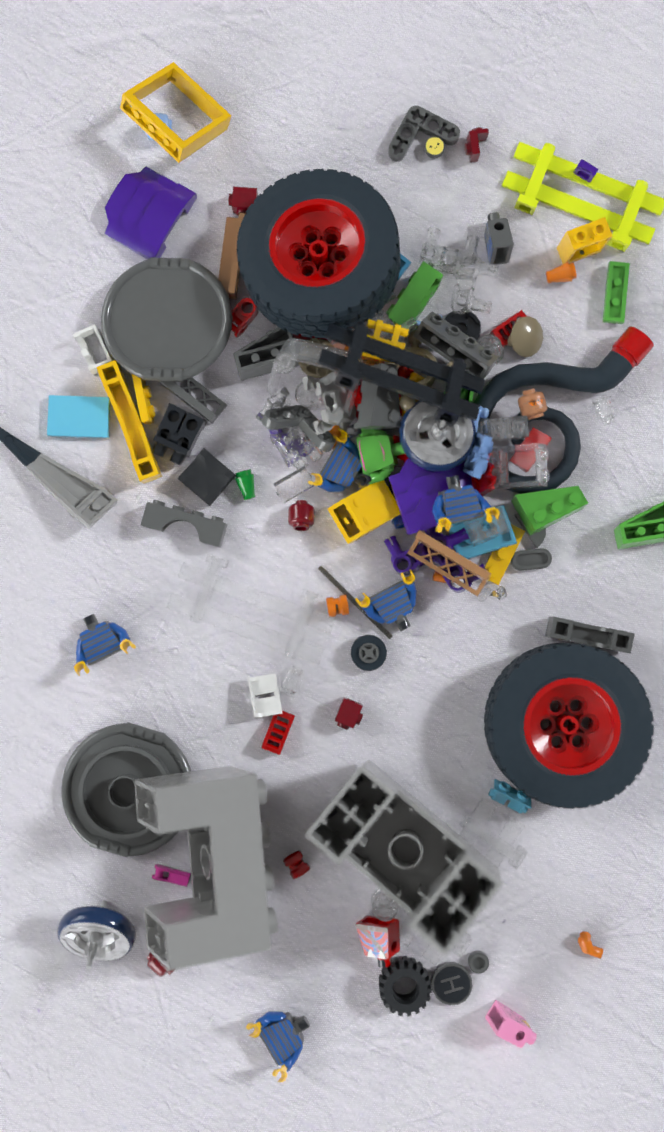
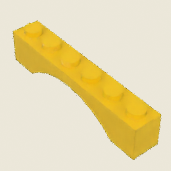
(130, 422)

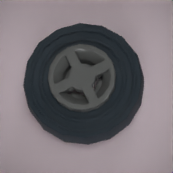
(367, 658)

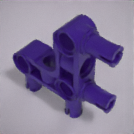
(414, 565)

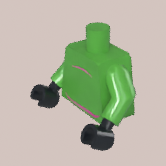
(376, 453)

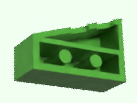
(416, 295)
(548, 507)
(641, 529)

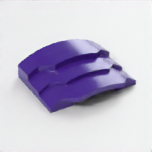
(146, 210)
(417, 491)

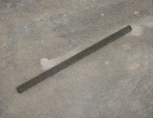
(352, 599)

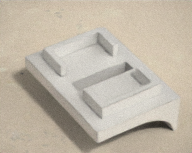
(265, 685)

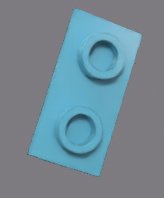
(518, 800)

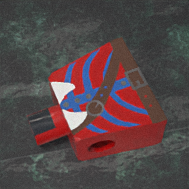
(379, 938)

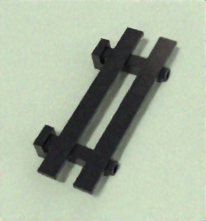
(352, 370)

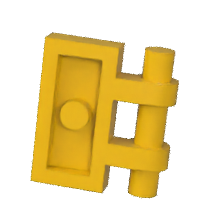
(396, 331)

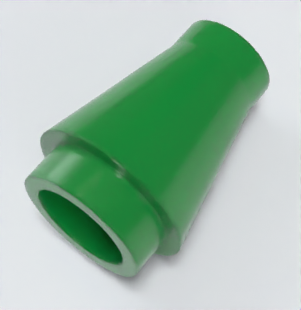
(245, 482)

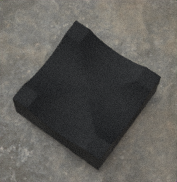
(206, 477)

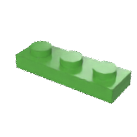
(616, 292)

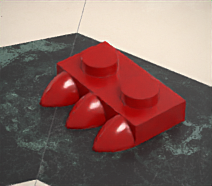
(486, 482)

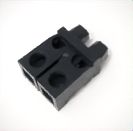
(177, 432)

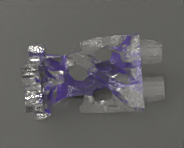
(290, 444)

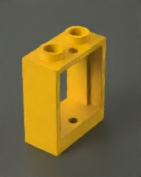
(587, 238)

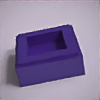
(585, 170)

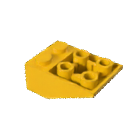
(364, 511)

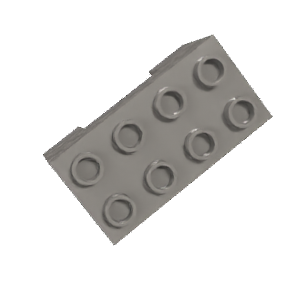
(408, 855)
(226, 862)

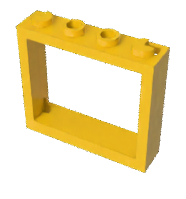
(158, 129)

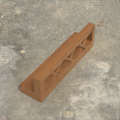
(229, 269)
(454, 557)

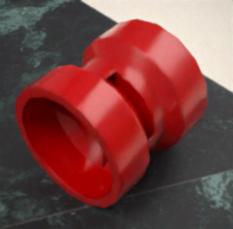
(296, 864)

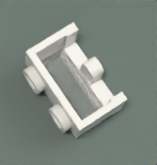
(93, 347)

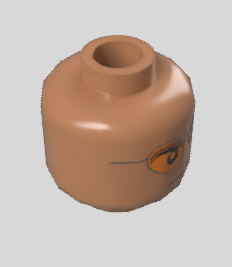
(532, 404)

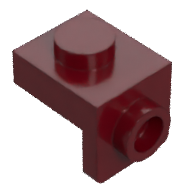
(472, 146)

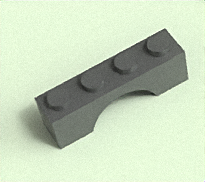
(160, 517)
(589, 634)

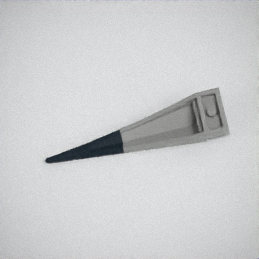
(74, 492)

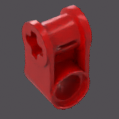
(243, 319)

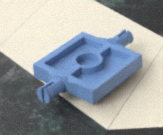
(477, 460)

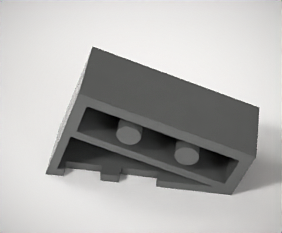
(259, 355)
(378, 405)

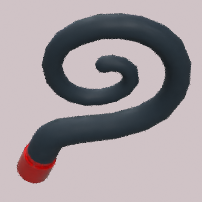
(625, 355)

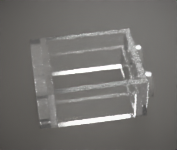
(500, 462)

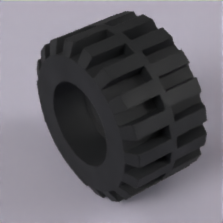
(408, 1002)

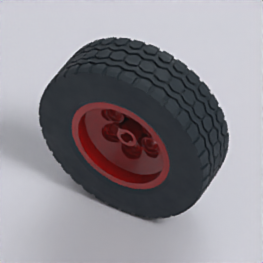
(324, 210)
(609, 747)

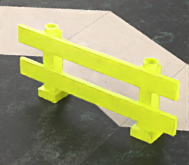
(623, 226)

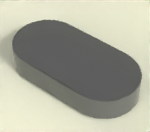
(531, 559)

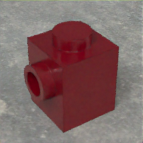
(242, 199)
(349, 713)

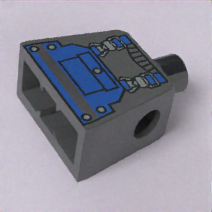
(498, 239)

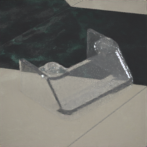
(308, 353)

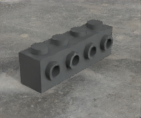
(454, 344)

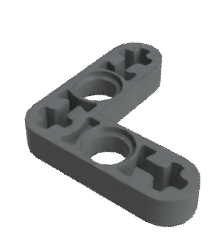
(416, 126)
(301, 417)

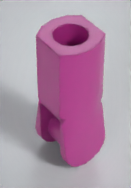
(175, 876)

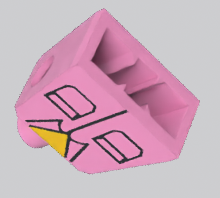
(510, 1025)

